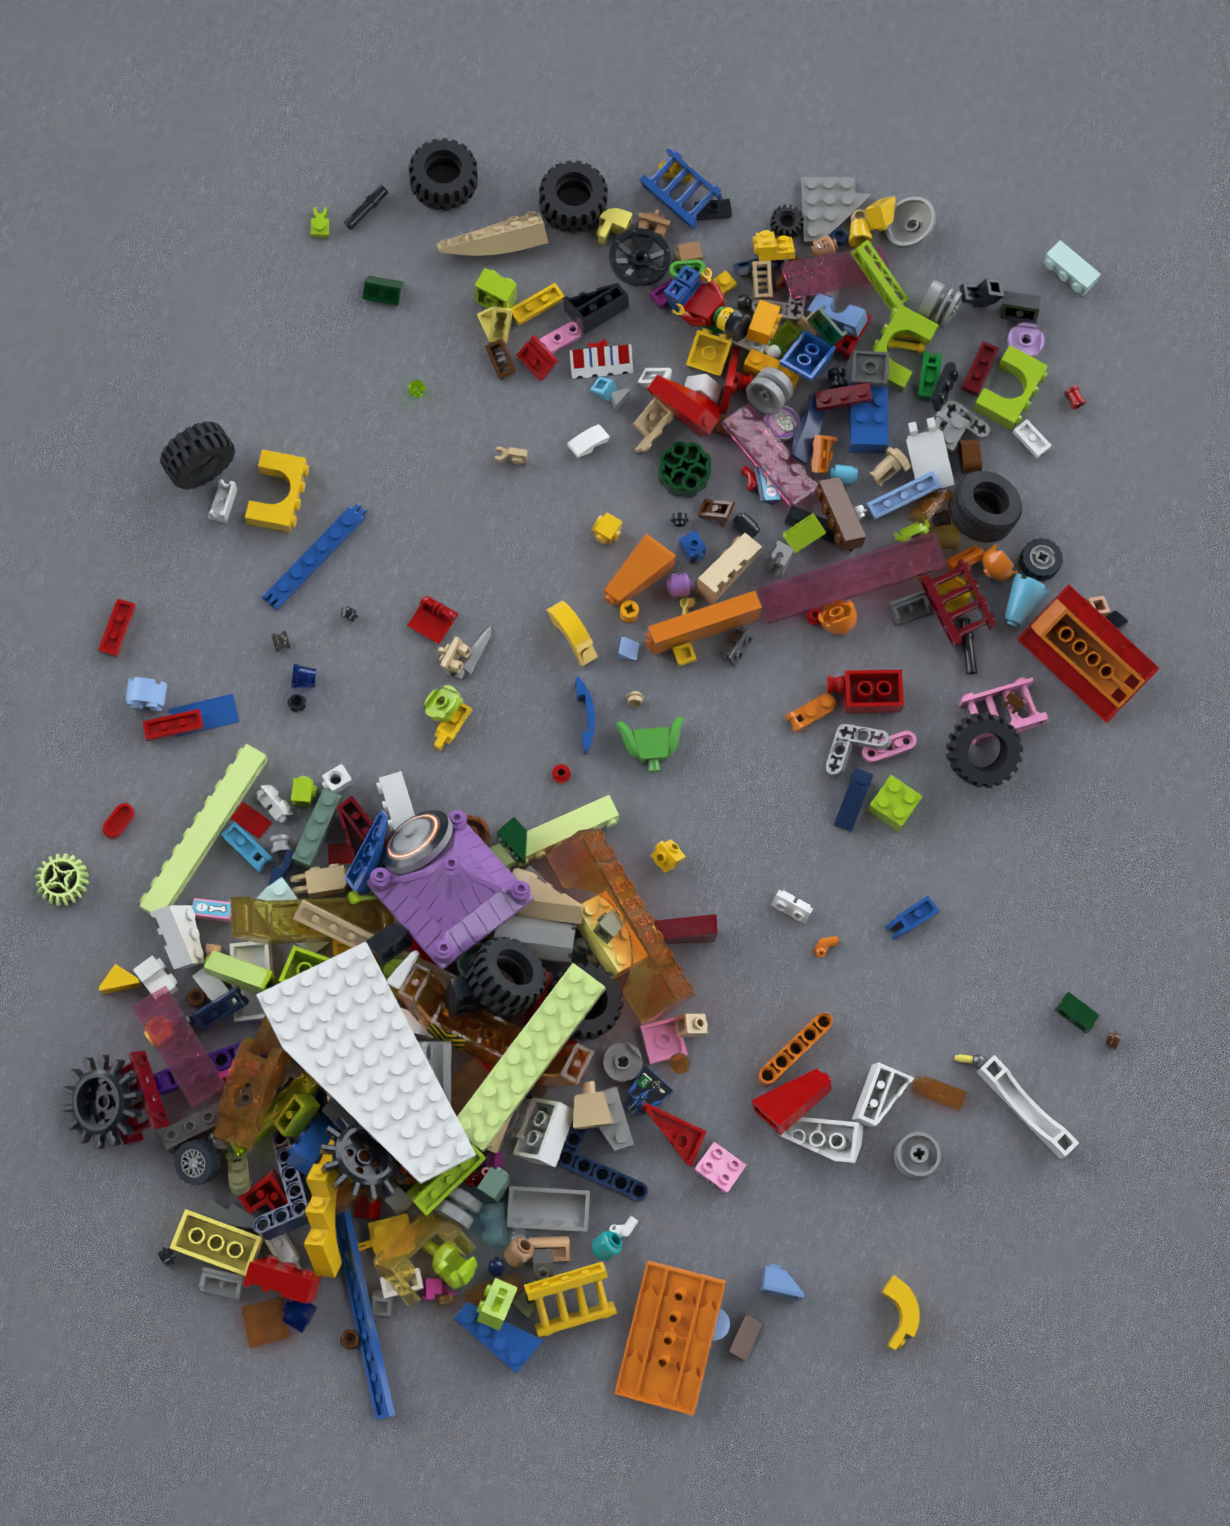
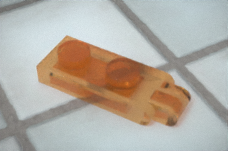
(939, 1092)
(476, 1294)

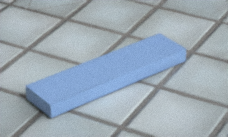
(903, 495)

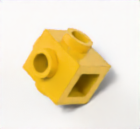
(667, 855)

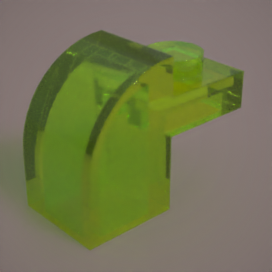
(786, 336)

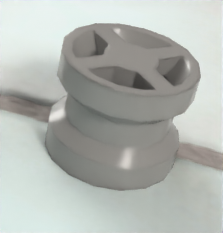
(280, 844)

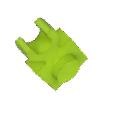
(320, 224)

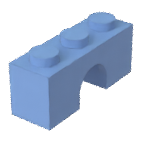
(852, 319)

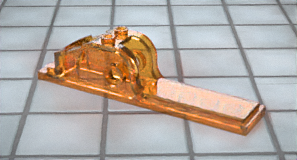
(243, 1124)

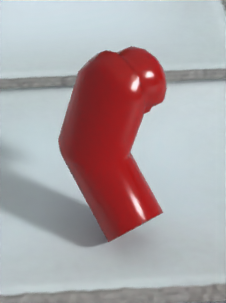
(750, 475)

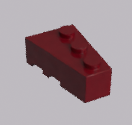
(355, 823)

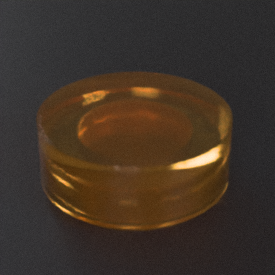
(679, 1063)
(446, 1300)

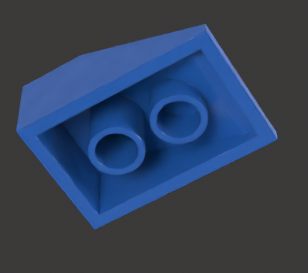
(808, 356)

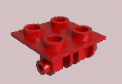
(432, 619)

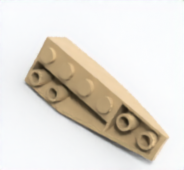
(504, 237)

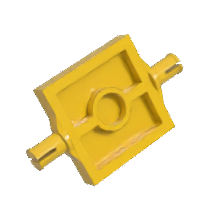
(384, 1231)

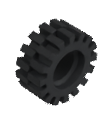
(785, 212)

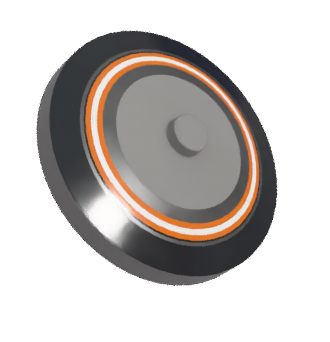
(416, 841)

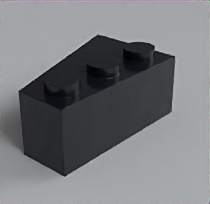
(596, 307)
(460, 998)

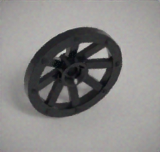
(639, 254)

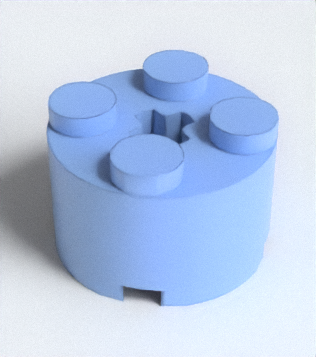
(146, 693)

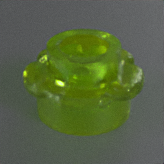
(416, 384)

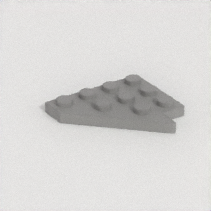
(828, 204)

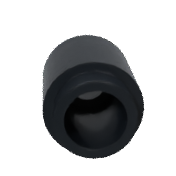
(745, 524)

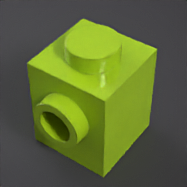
(303, 791)

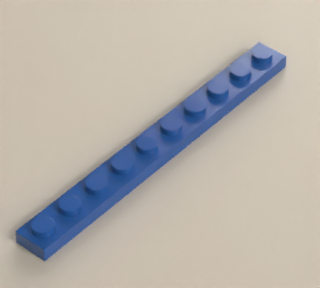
(363, 1317)

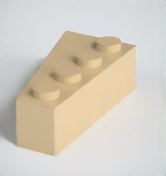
(727, 568)

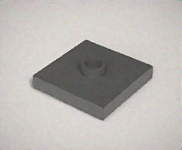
(870, 367)

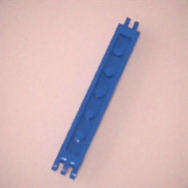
(315, 556)

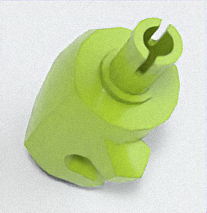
(450, 1265)

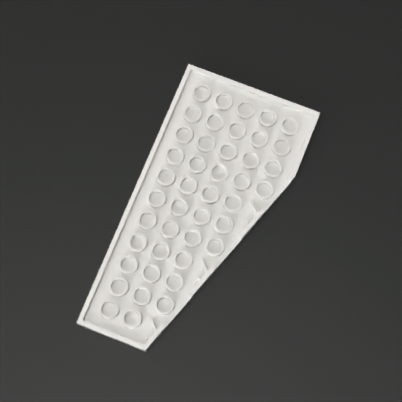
(361, 1050)

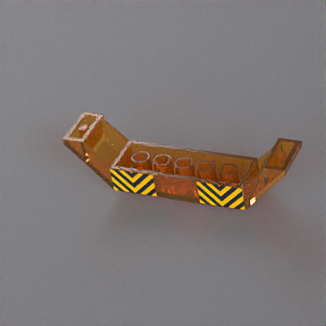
(481, 1032)

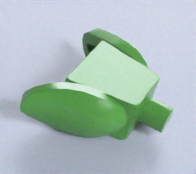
(651, 744)

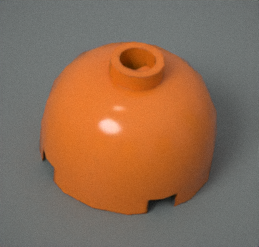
(997, 565)
(838, 617)

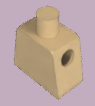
(591, 1108)

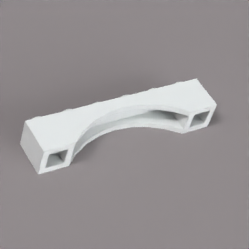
(1046, 1128)

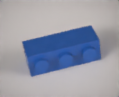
(306, 1151)

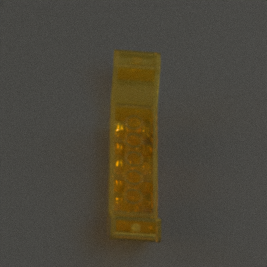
(274, 923)

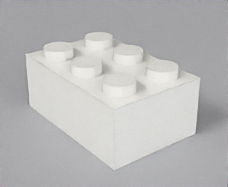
(545, 1133)

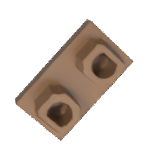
(654, 222)

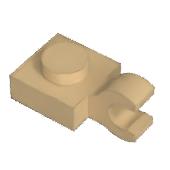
(514, 455)

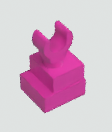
(434, 1287)

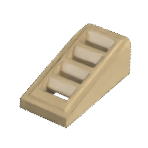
(758, 264)

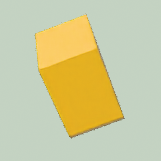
(118, 980)

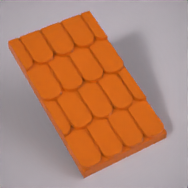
(670, 1337)

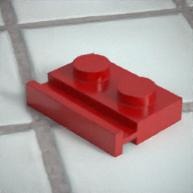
(537, 358)

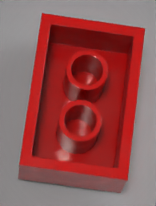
(873, 691)

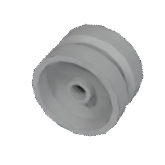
(769, 391)
(928, 1153)
(455, 1207)

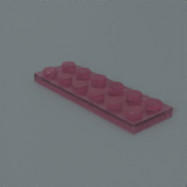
(826, 273)
(770, 454)
(179, 1047)

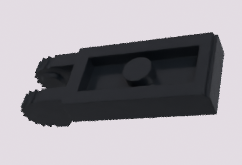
(944, 385)

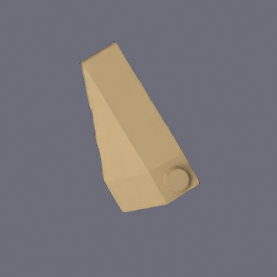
(547, 902)

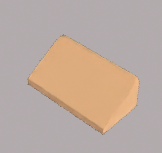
(559, 1244)

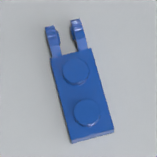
(913, 916)

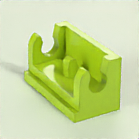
(804, 533)

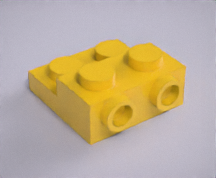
(772, 248)
(709, 352)

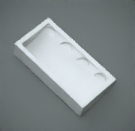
(259, 955)

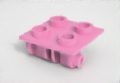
(720, 1167)

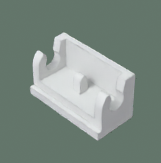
(223, 501)

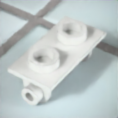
(268, 797)
(784, 902)

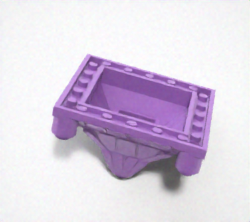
(454, 896)

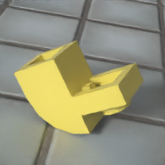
(615, 221)

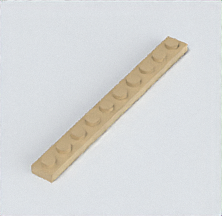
(353, 935)

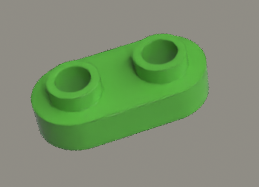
(678, 265)

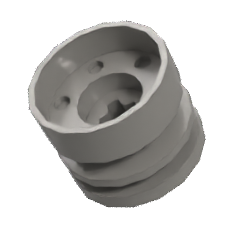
(939, 303)

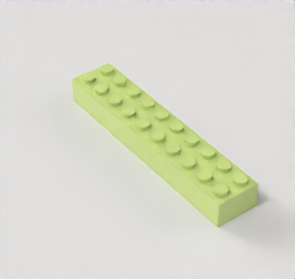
(529, 1056)

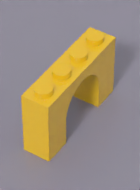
(279, 515)

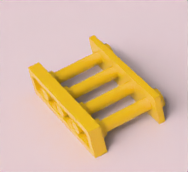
(568, 1280)

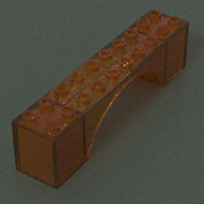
(655, 978)

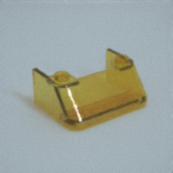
(394, 1258)

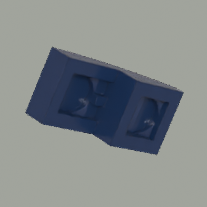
(279, 872)

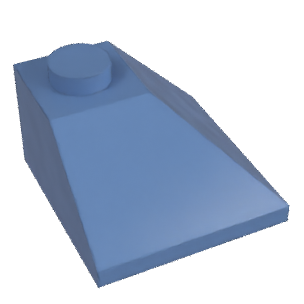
(779, 1283)

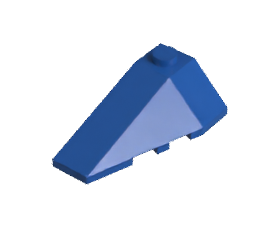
(368, 856)

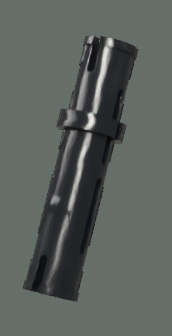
(370, 203)
(968, 648)

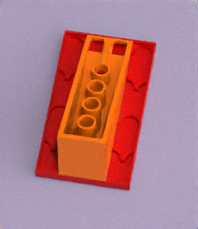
(1087, 653)

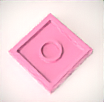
(661, 1041)

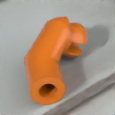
(823, 945)

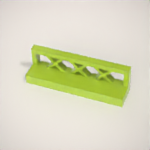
(877, 277)

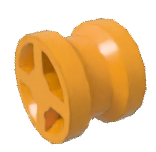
(630, 615)

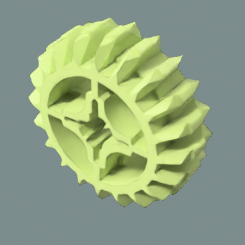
(55, 883)

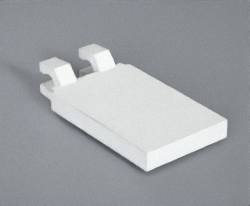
(929, 453)

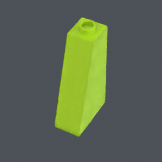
(239, 973)

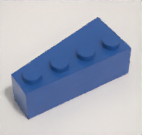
(509, 1344)

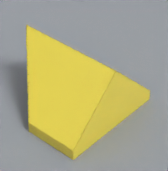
(496, 323)

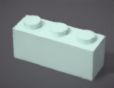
(1071, 268)

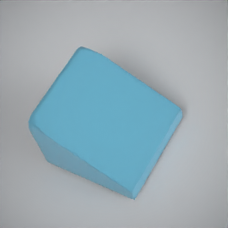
(603, 388)

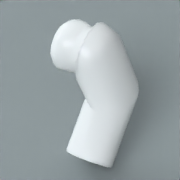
(626, 1229)

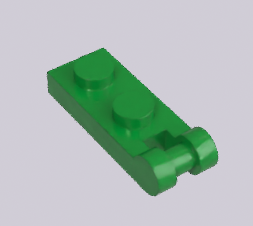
(929, 374)

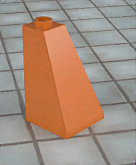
(642, 568)

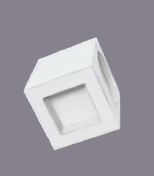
(337, 772)

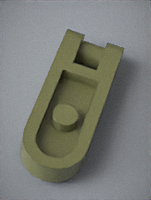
(238, 1173)

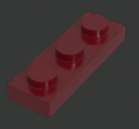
(980, 368)
(843, 396)

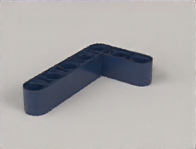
(594, 1167)
(292, 1187)

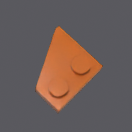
(821, 453)

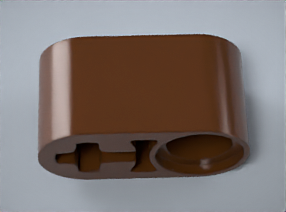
(970, 455)

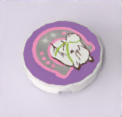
(783, 423)

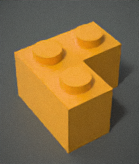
(764, 323)

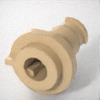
(890, 466)

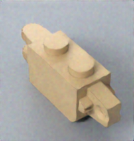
(322, 881)

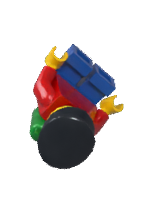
(704, 304)

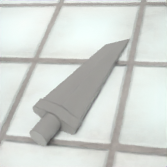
(476, 650)

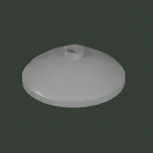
(908, 214)

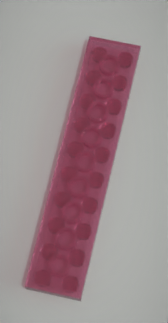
(851, 577)

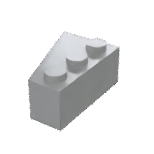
(617, 1135)

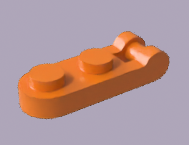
(811, 712)

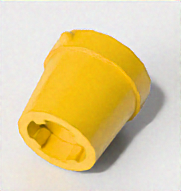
(859, 232)

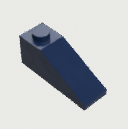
(853, 799)

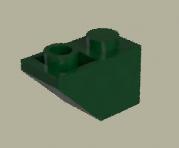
(514, 837)

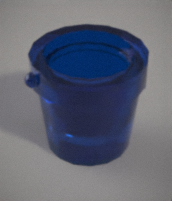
(303, 677)

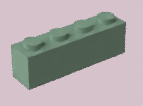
(317, 829)

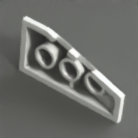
(830, 1138)

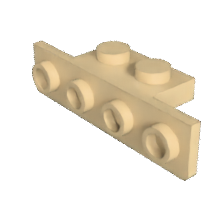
(651, 423)

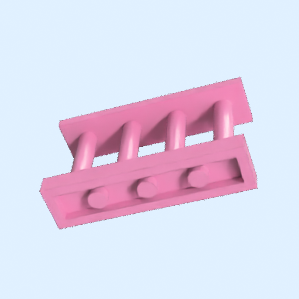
(1033, 720)

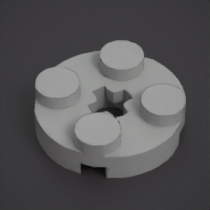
(634, 1063)

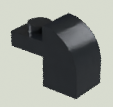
(982, 295)

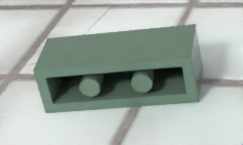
(495, 1183)

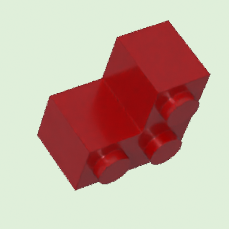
(267, 1190)

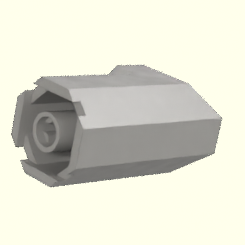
(548, 939)

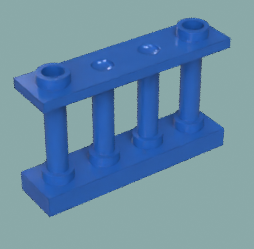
(676, 206)

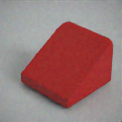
(367, 1210)

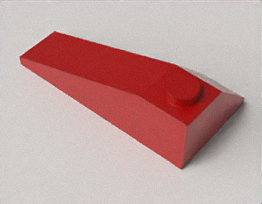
(688, 405)

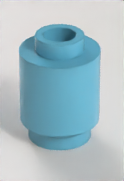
(846, 473)

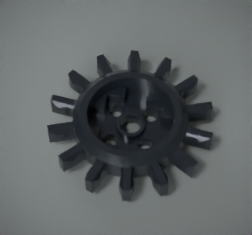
(90, 1111)
(353, 1140)

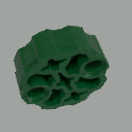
(677, 464)

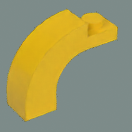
(574, 631)
(908, 1310)

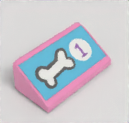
(212, 910)

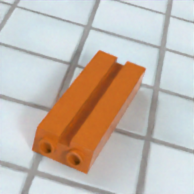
(703, 623)

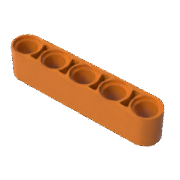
(800, 1041)

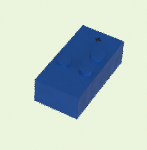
(869, 423)

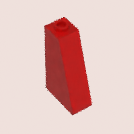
(791, 1101)

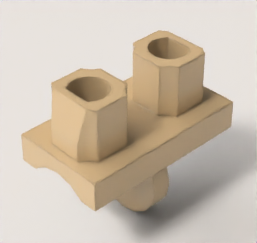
(451, 654)

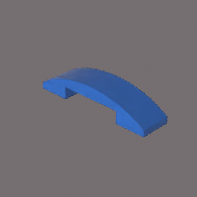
(583, 694)

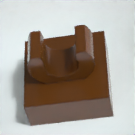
(1015, 699)

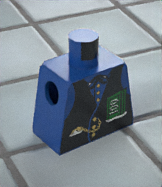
(647, 1089)

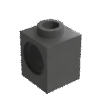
(542, 1264)

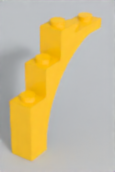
(321, 1240)

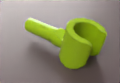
(354, 897)

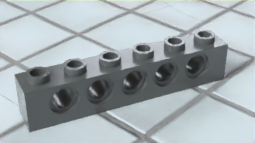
(198, 1124)

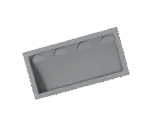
(548, 1208)

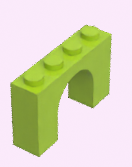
(904, 323)
(1008, 411)

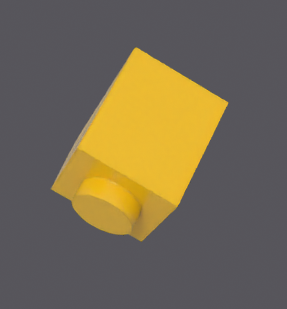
(881, 213)

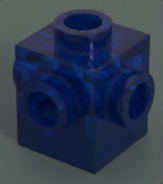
(298, 1314)

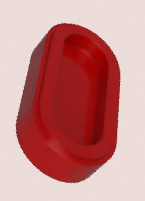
(118, 820)

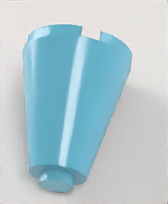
(1023, 599)

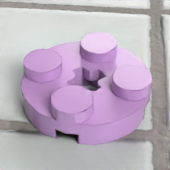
(1031, 333)

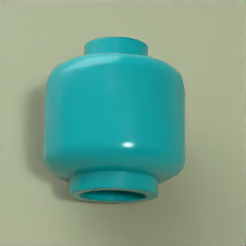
(606, 1245)

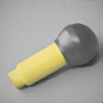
(977, 1060)

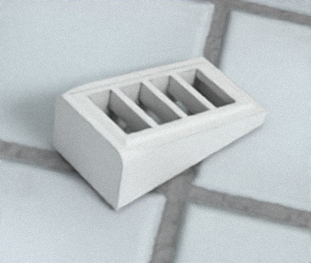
(400, 974)

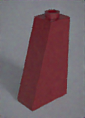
(689, 929)

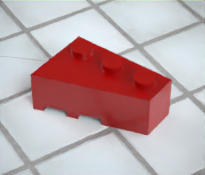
(283, 1278)

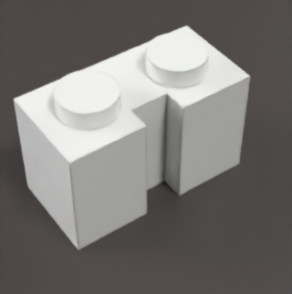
(154, 976)

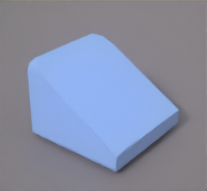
(628, 649)

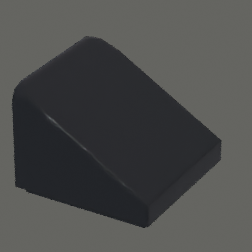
(1117, 619)

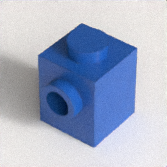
(692, 547)

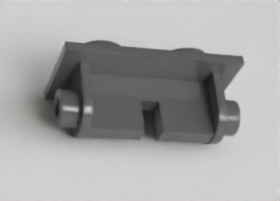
(742, 639)

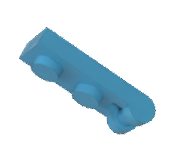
(246, 846)

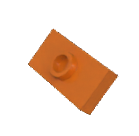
(970, 556)

